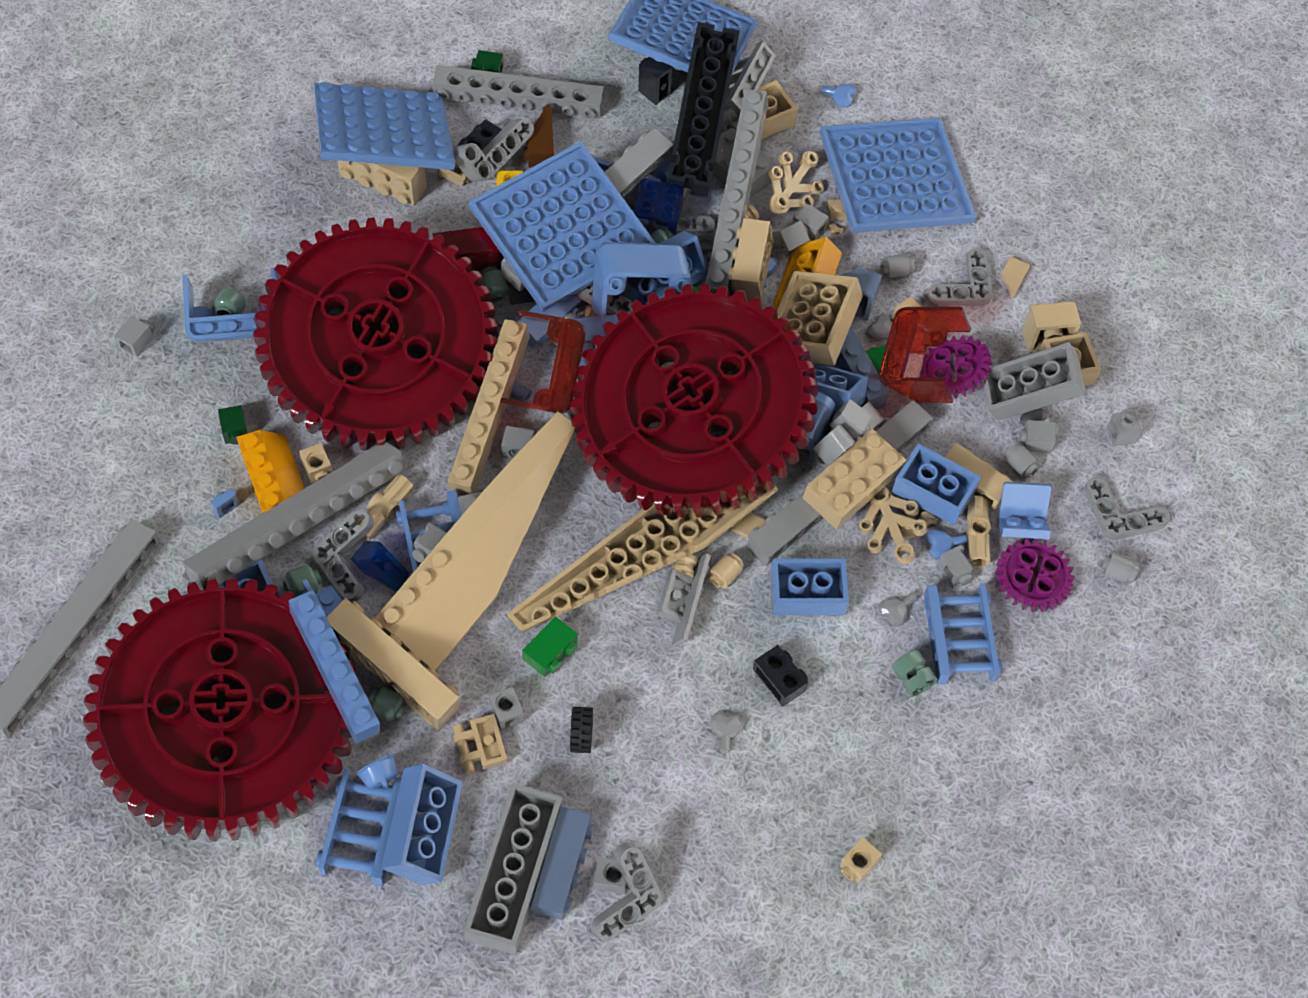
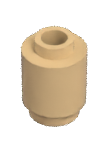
(726, 570)

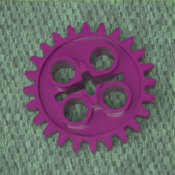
(970, 367)
(1056, 582)

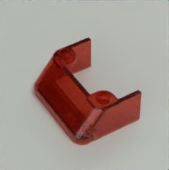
(570, 338)
(906, 347)

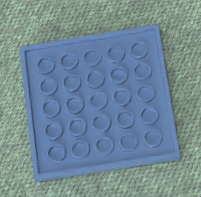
(668, 28)
(382, 126)
(896, 175)
(554, 221)

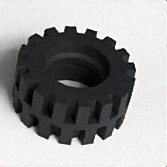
(581, 729)

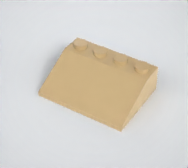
(821, 311)

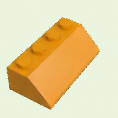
(813, 257)
(270, 467)

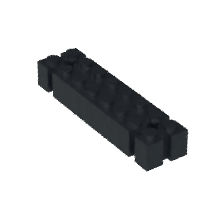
(702, 108)

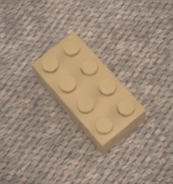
(401, 182)
(854, 479)

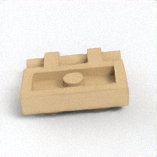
(488, 743)

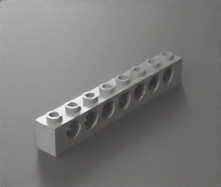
(518, 91)

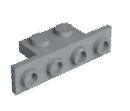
(681, 598)

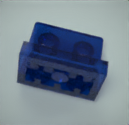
(660, 203)

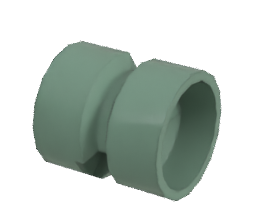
(914, 673)

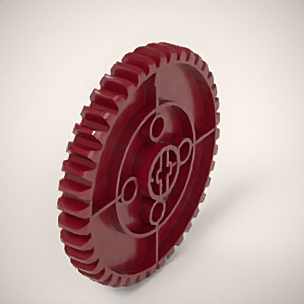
(394, 395)
(680, 462)
(168, 761)

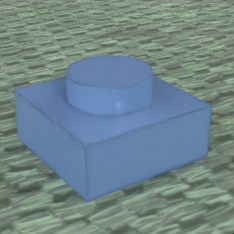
(225, 502)

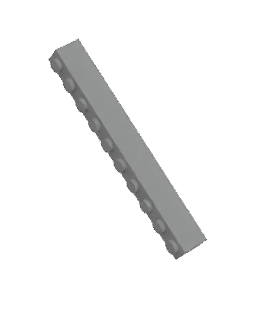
(624, 174)
(737, 186)
(294, 515)
(799, 517)
(73, 623)

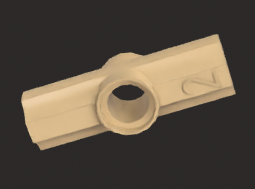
(385, 504)
(978, 542)

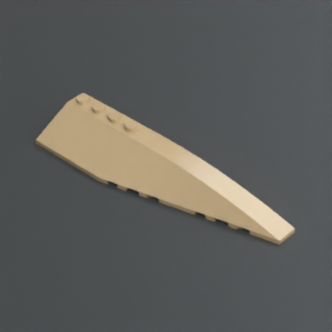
(476, 554)
(627, 554)

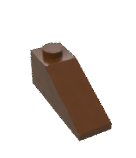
(540, 144)

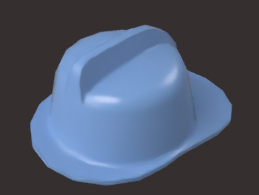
(379, 772)

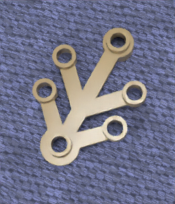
(807, 161)
(891, 521)

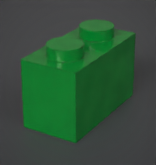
(550, 647)

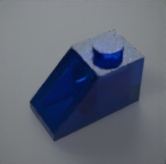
(380, 565)

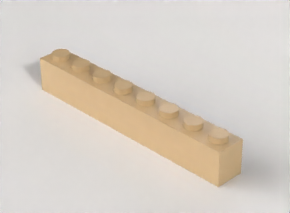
(488, 409)

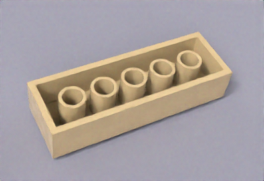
(393, 665)

